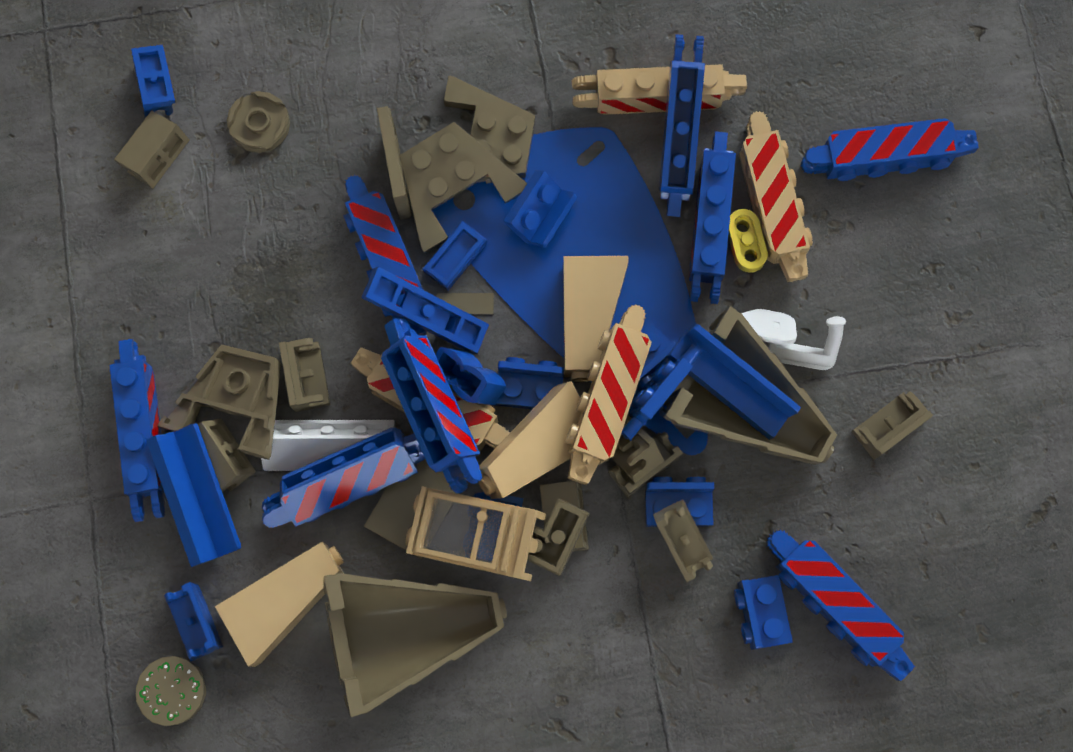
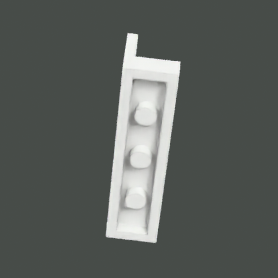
(306, 441)

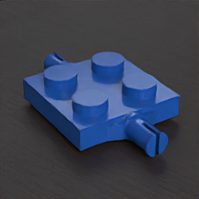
(665, 380)

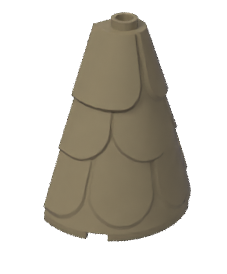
(802, 437)
(401, 632)

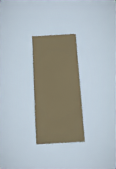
(470, 302)

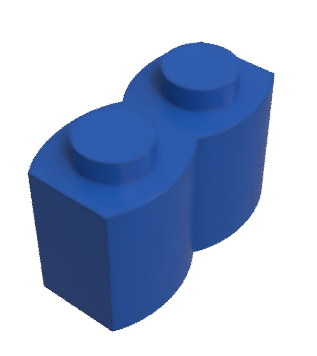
(469, 377)

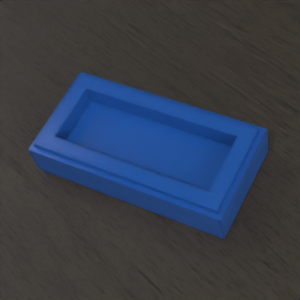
(455, 255)

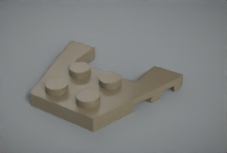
(496, 124)
(444, 168)
(239, 385)

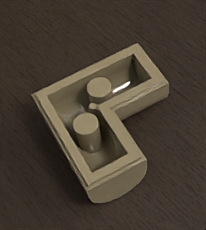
(558, 536)

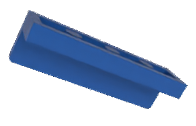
(736, 383)
(194, 494)

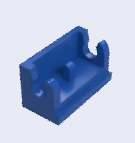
(153, 79)
(194, 621)

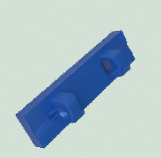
(425, 310)

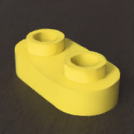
(747, 242)

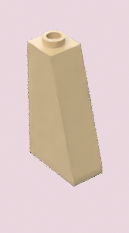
(589, 303)
(533, 445)
(277, 602)

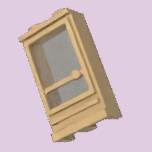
(473, 532)

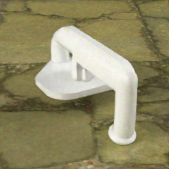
(780, 333)

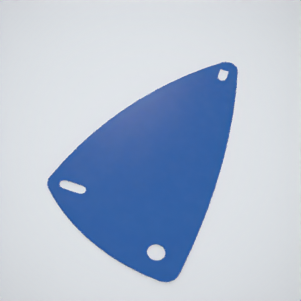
(607, 219)

